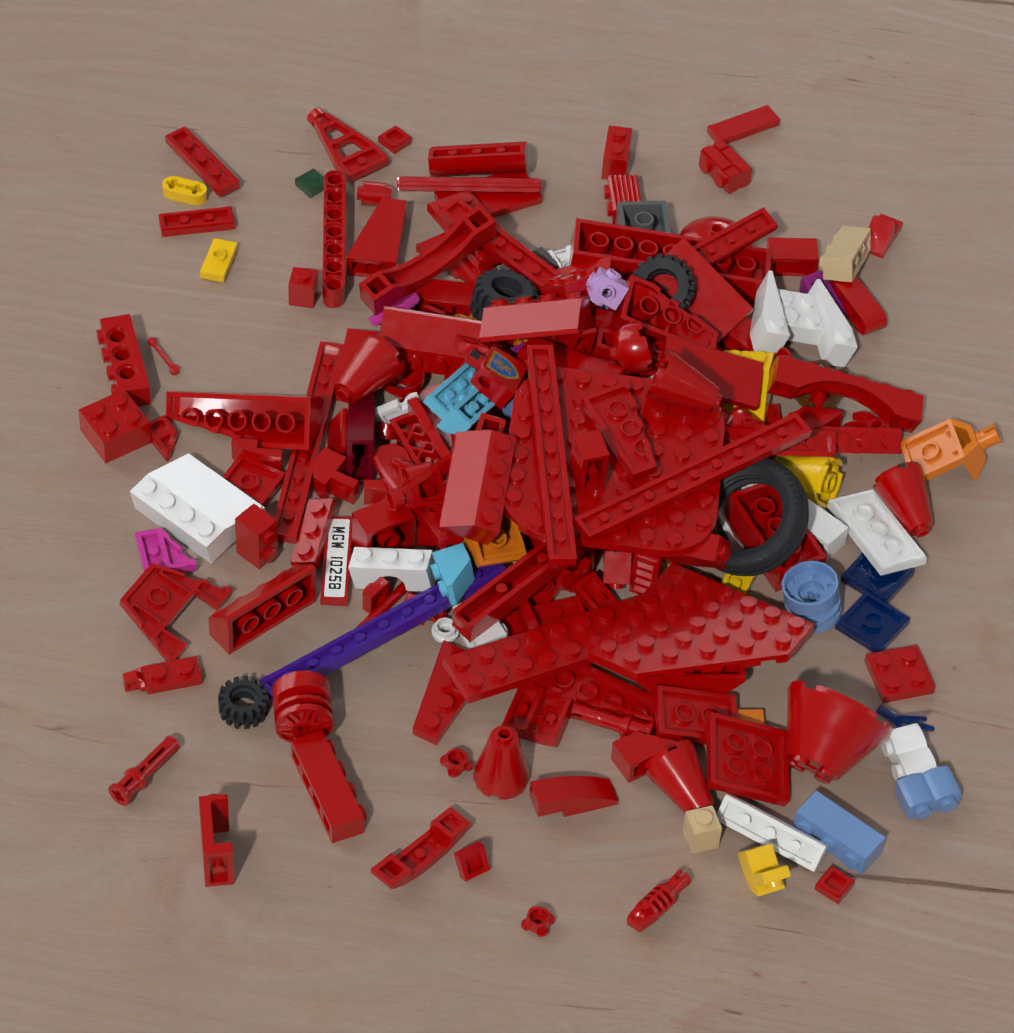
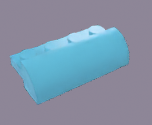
(458, 402)

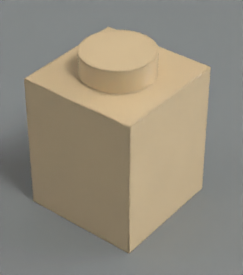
(702, 829)

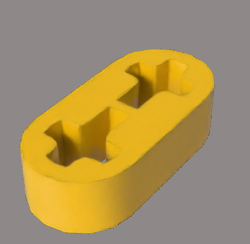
(184, 190)

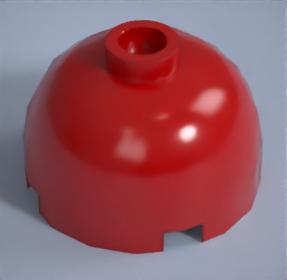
(631, 349)

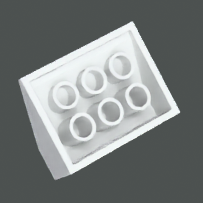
(192, 505)

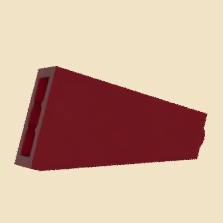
(361, 439)

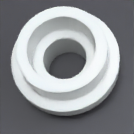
(440, 627)

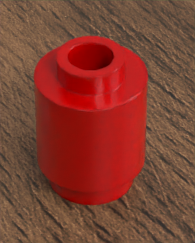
(372, 192)

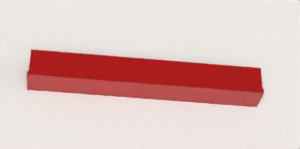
(507, 591)

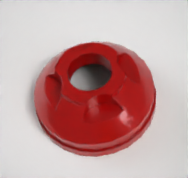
(411, 379)

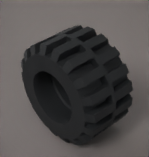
(673, 267)
(497, 285)

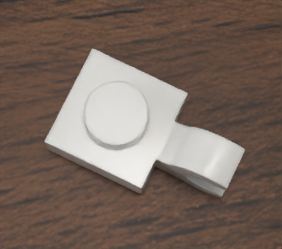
(393, 408)

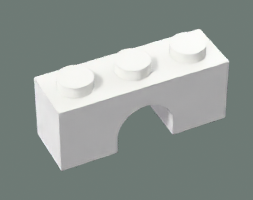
(408, 565)

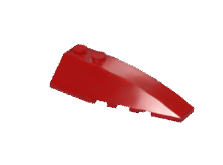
(269, 418)

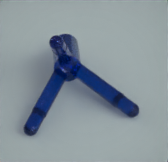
(898, 719)

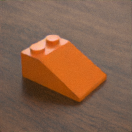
(504, 548)

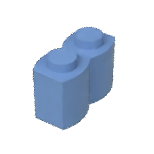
(928, 792)

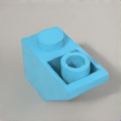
(454, 571)

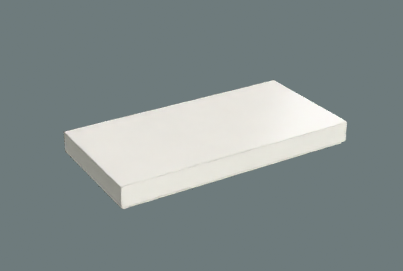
(877, 532)

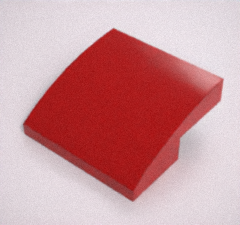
(538, 715)

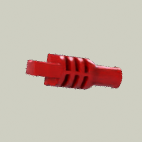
(657, 901)

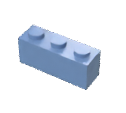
(845, 834)

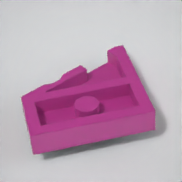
(157, 548)

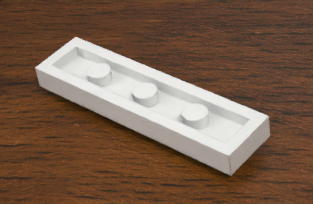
(771, 830)

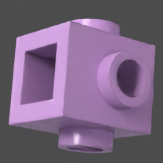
(606, 288)

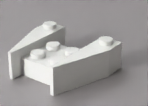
(803, 319)

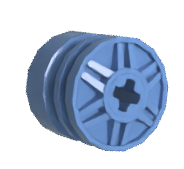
(813, 594)

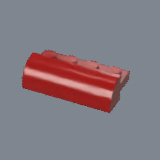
(477, 159)

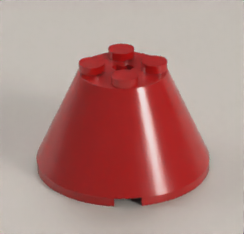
(829, 731)

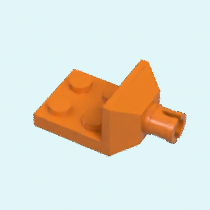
(950, 446)

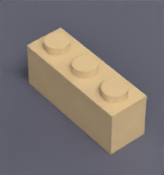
(846, 254)

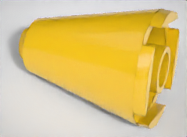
(817, 475)

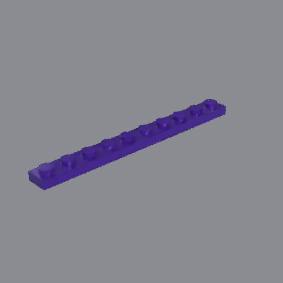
(380, 629)

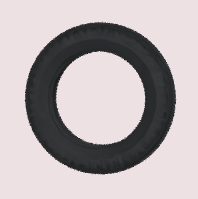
(792, 524)

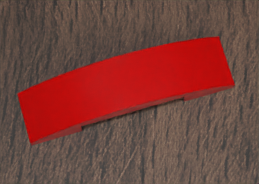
(424, 851)

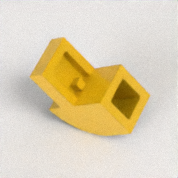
(762, 869)

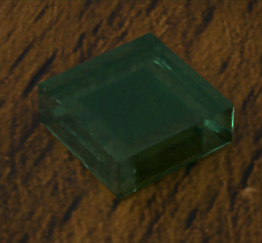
(310, 183)

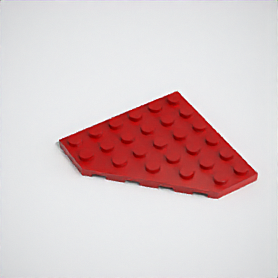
(697, 625)

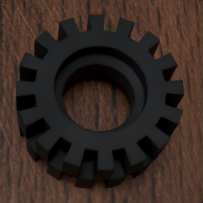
(243, 715)

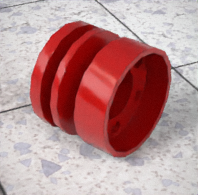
(302, 705)

